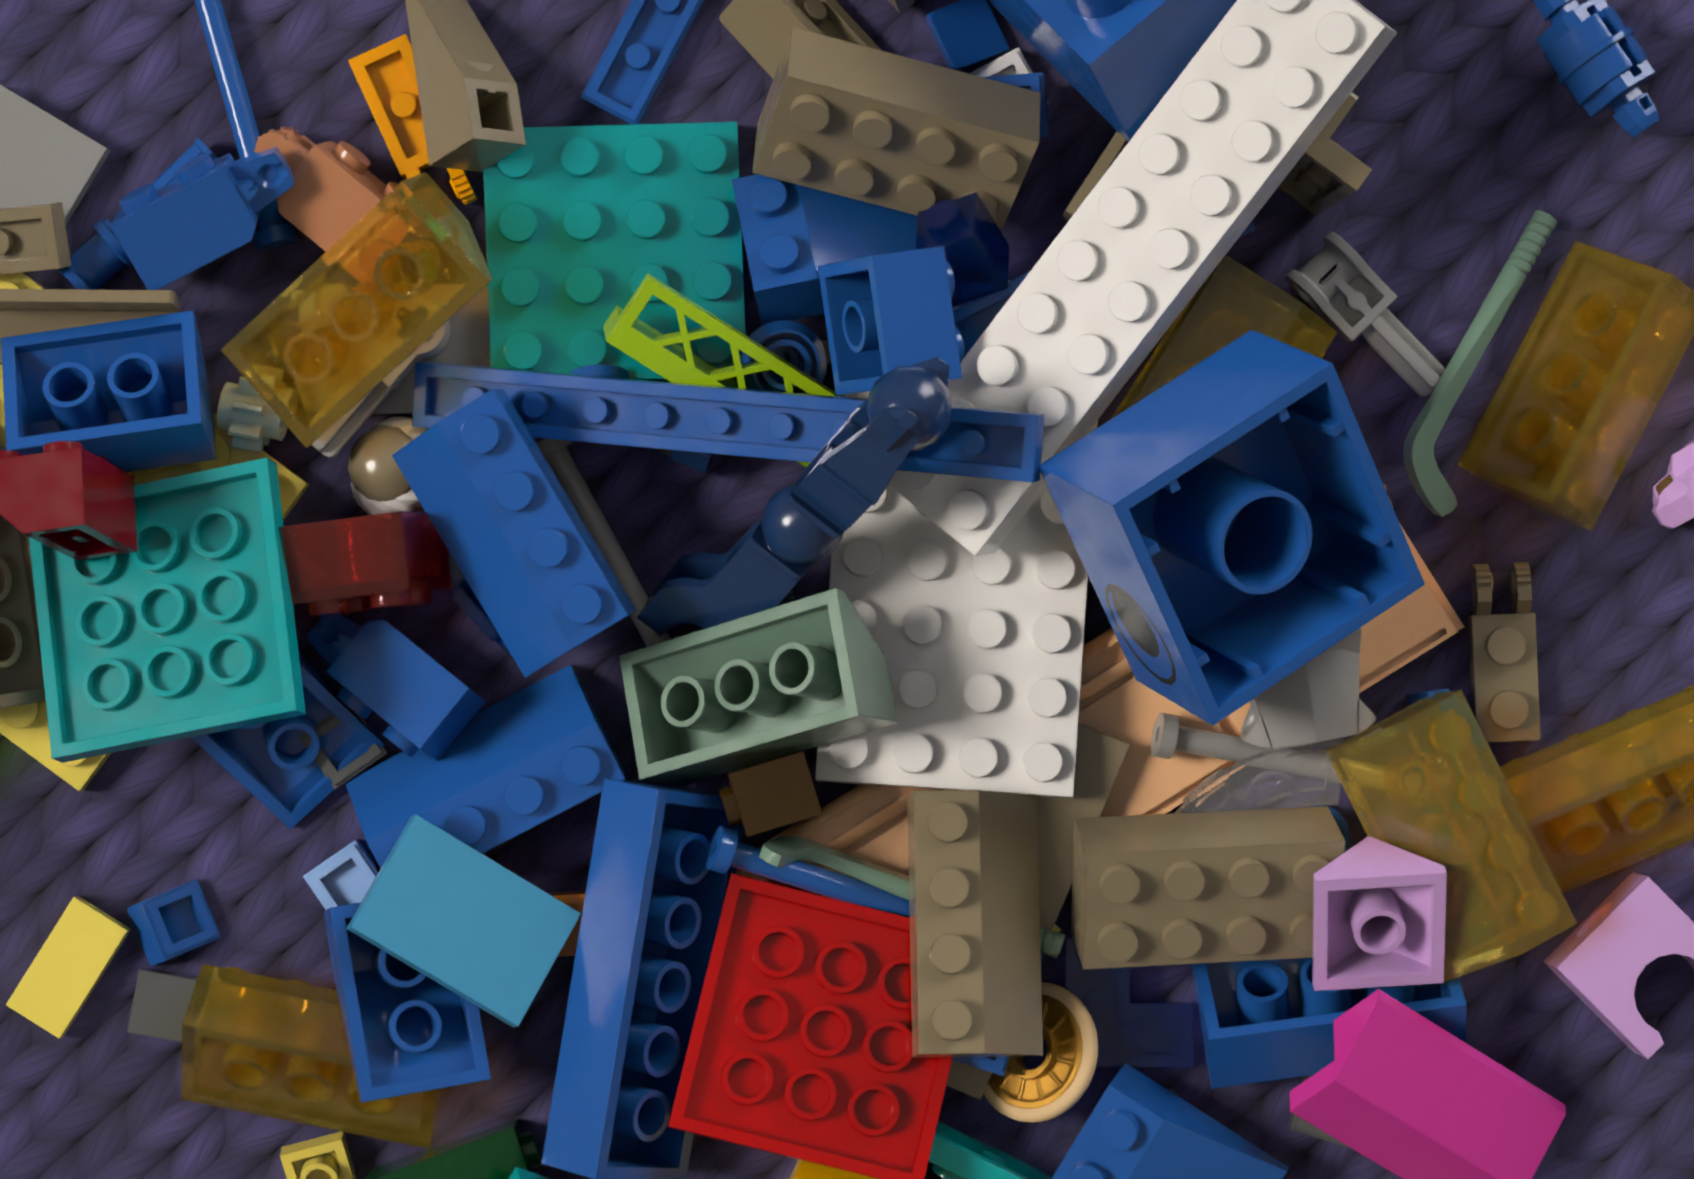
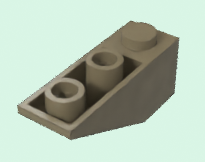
(463, 88)

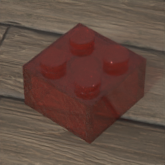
(362, 558)

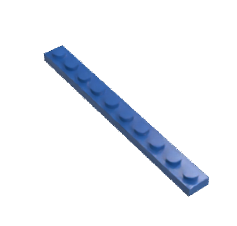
(719, 419)

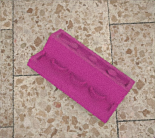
(1425, 1099)

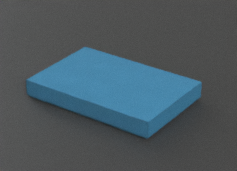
(464, 921)

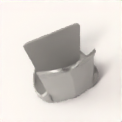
(1312, 702)

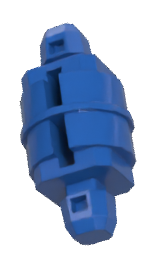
(1598, 61)

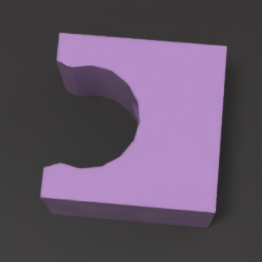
(1613, 948)

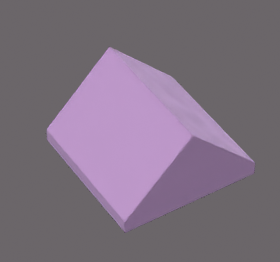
(1378, 919)

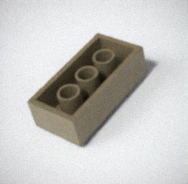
(893, 128)
(1198, 885)

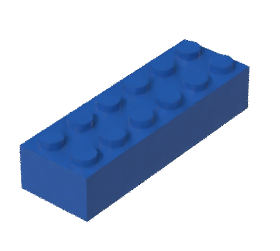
(636, 983)

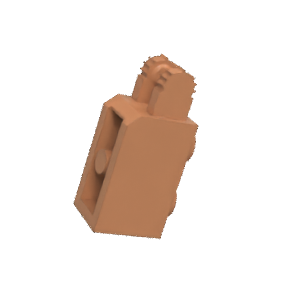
(330, 185)

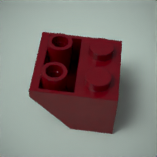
(69, 500)

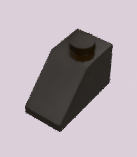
(770, 794)

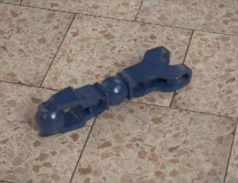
(808, 517)

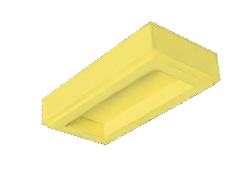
(68, 967)

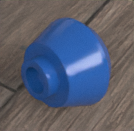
(799, 344)

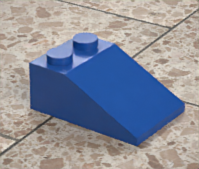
(797, 229)
(277, 764)
(399, 1023)
(1154, 1134)

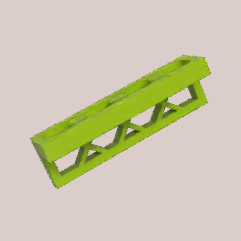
(678, 363)

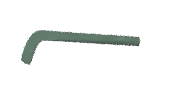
(1422, 435)
(789, 849)

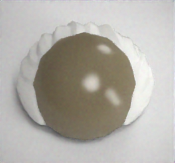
(373, 472)

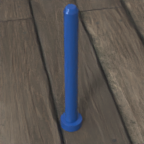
(273, 230)
(728, 851)

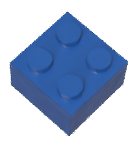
(889, 315)

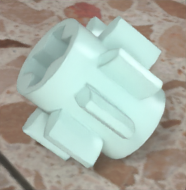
(248, 417)

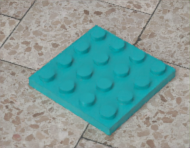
(584, 222)
(183, 630)

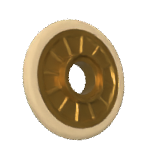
(1065, 1072)

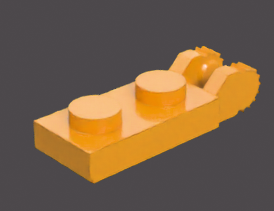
(392, 94)

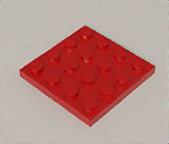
(810, 1036)

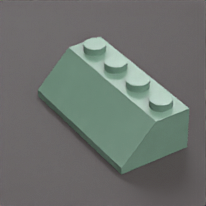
(755, 690)

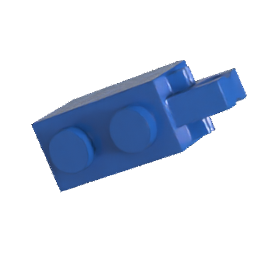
(198, 215)
(397, 681)

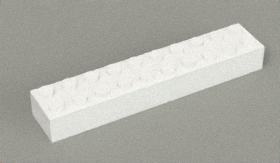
(1150, 237)

